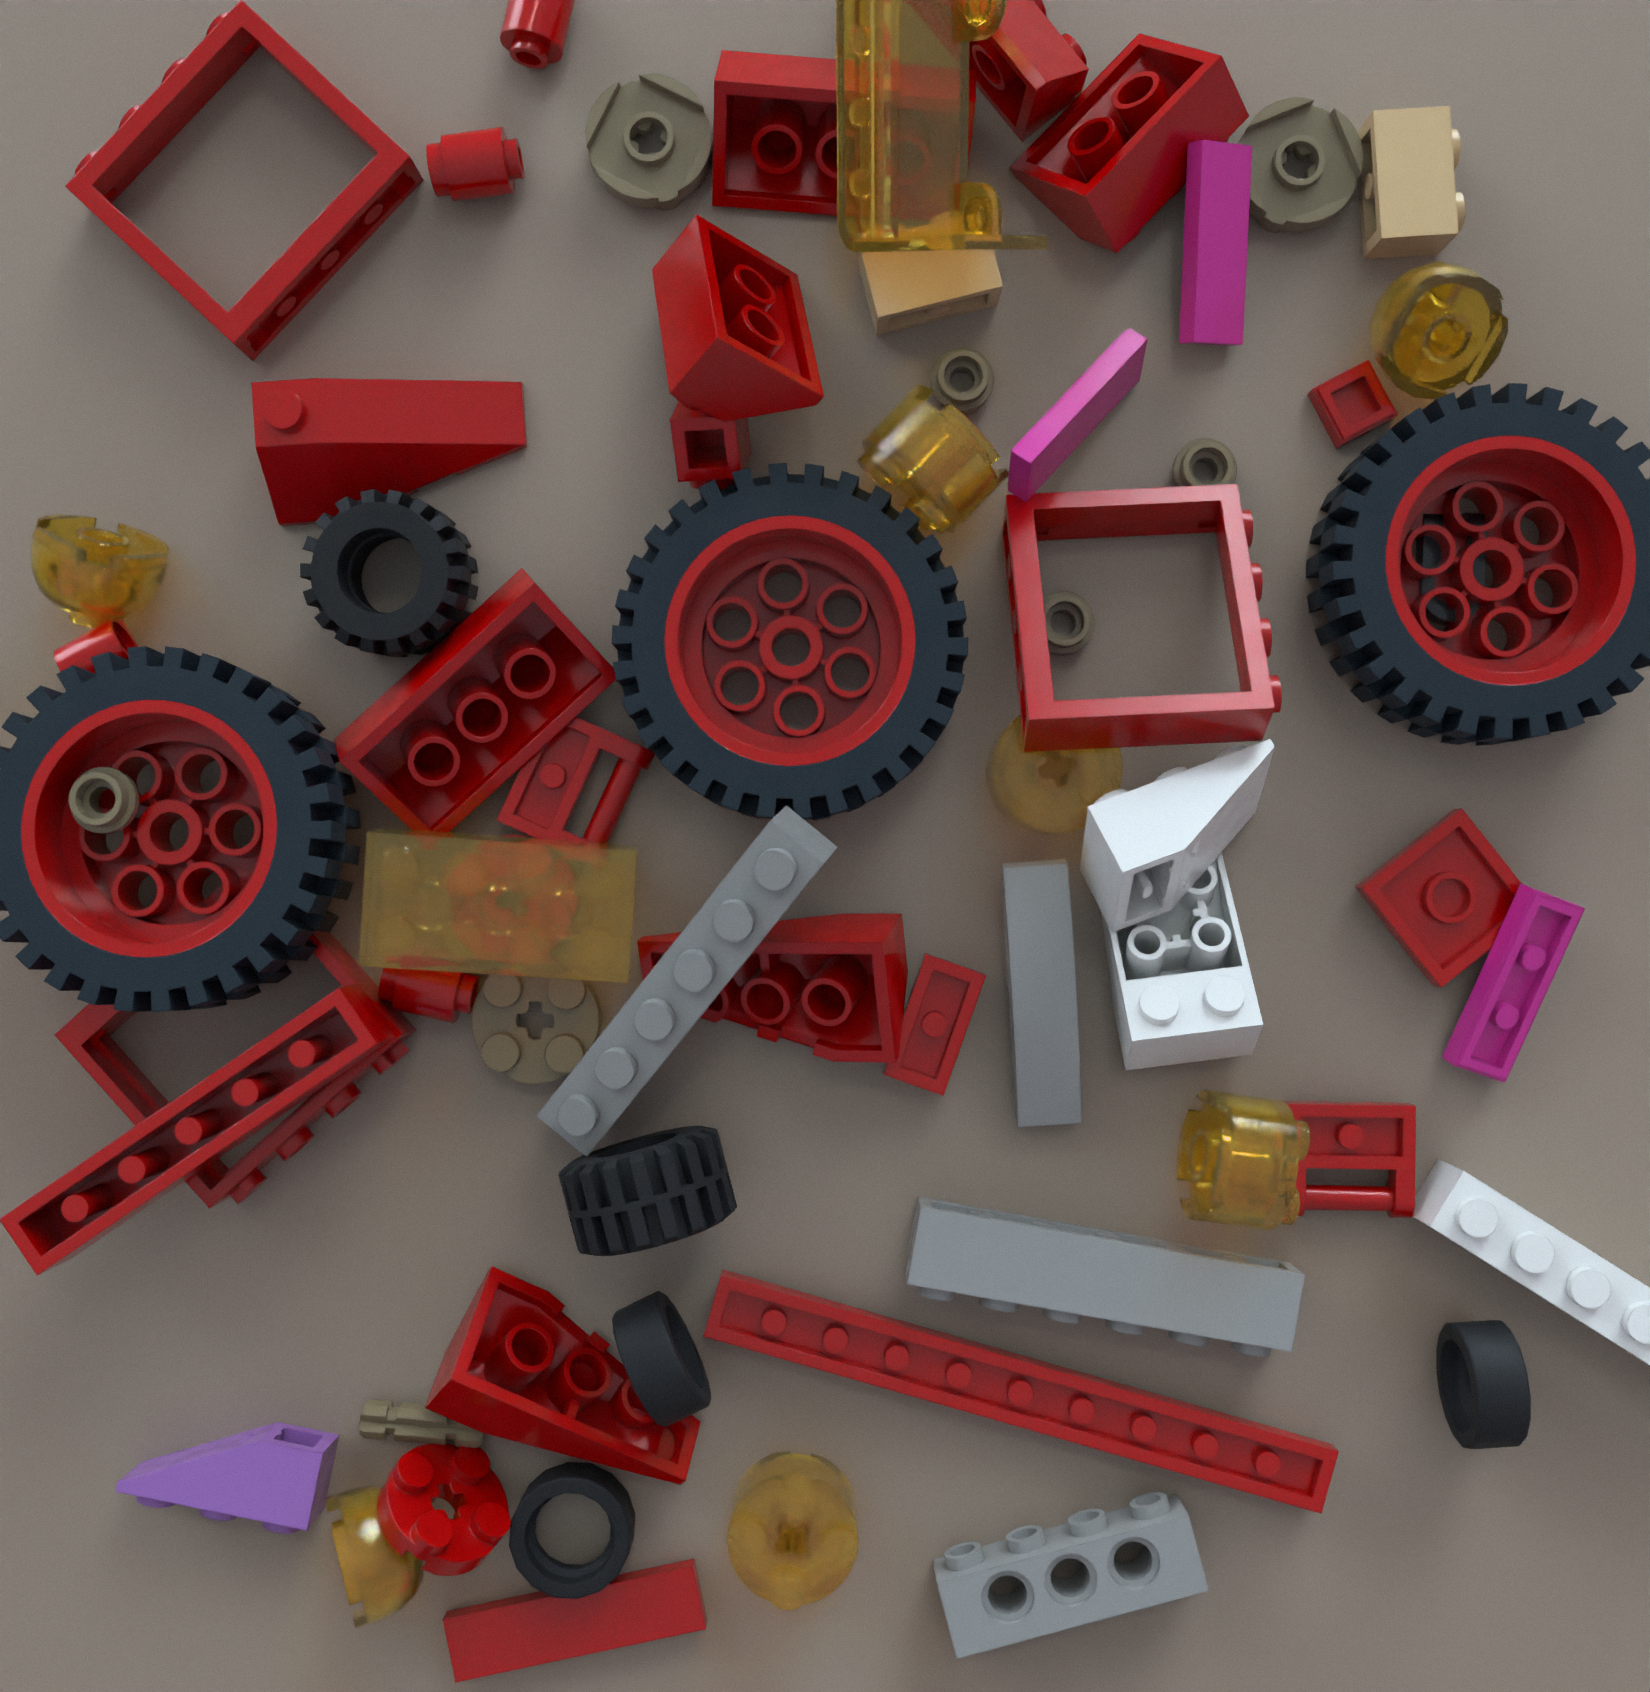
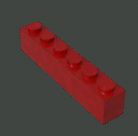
(197, 1128)

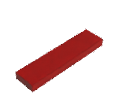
(548, 1629)

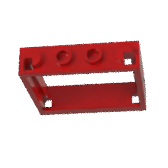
(326, 241)
(1143, 719)
(90, 1044)

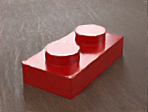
(935, 1023)

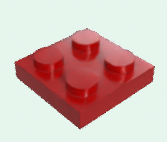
(1443, 896)

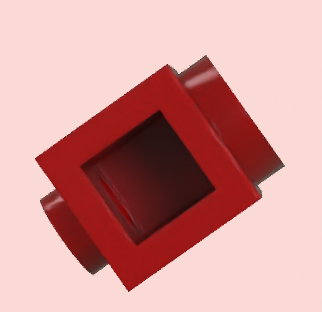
(708, 447)

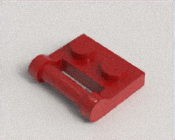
(557, 775)
(1359, 1138)

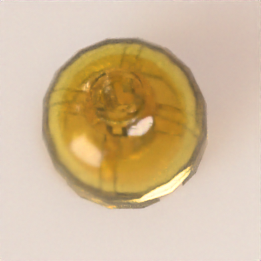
(1437, 329)
(95, 570)
(367, 1561)

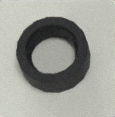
(661, 1359)
(1483, 1384)
(551, 1575)

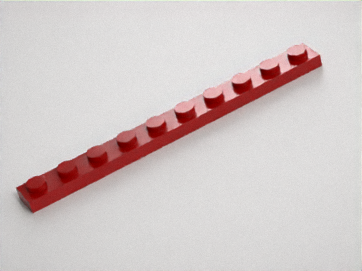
(1021, 1391)

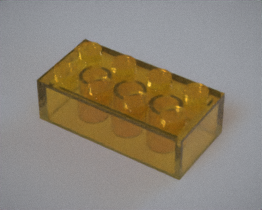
(497, 905)

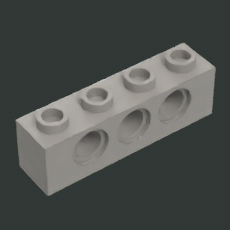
(1100, 1590)

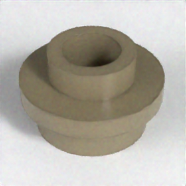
(962, 361)
(1209, 452)
(1082, 617)
(85, 800)

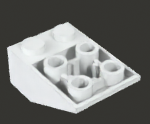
(1159, 838)
(1184, 980)

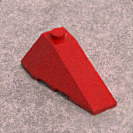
(379, 434)
(817, 984)
(546, 1383)

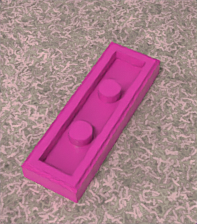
(1215, 243)
(1076, 414)
(1513, 983)

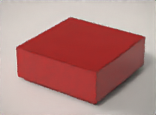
(1352, 404)

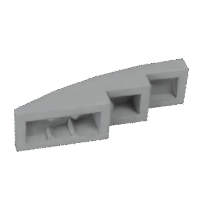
(1042, 992)

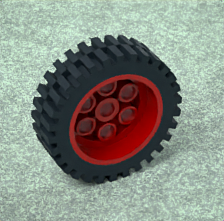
(1591, 551)
(720, 561)
(82, 901)

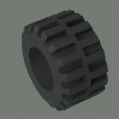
(339, 566)
(647, 1191)

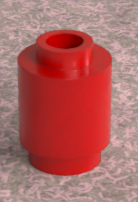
(536, 30)
(474, 164)
(429, 993)

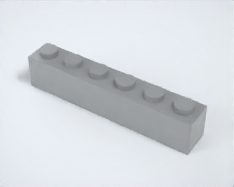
(687, 979)
(1103, 1276)

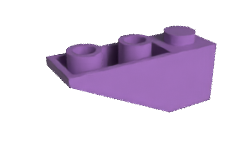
(258, 1475)

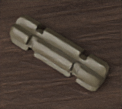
(414, 1424)

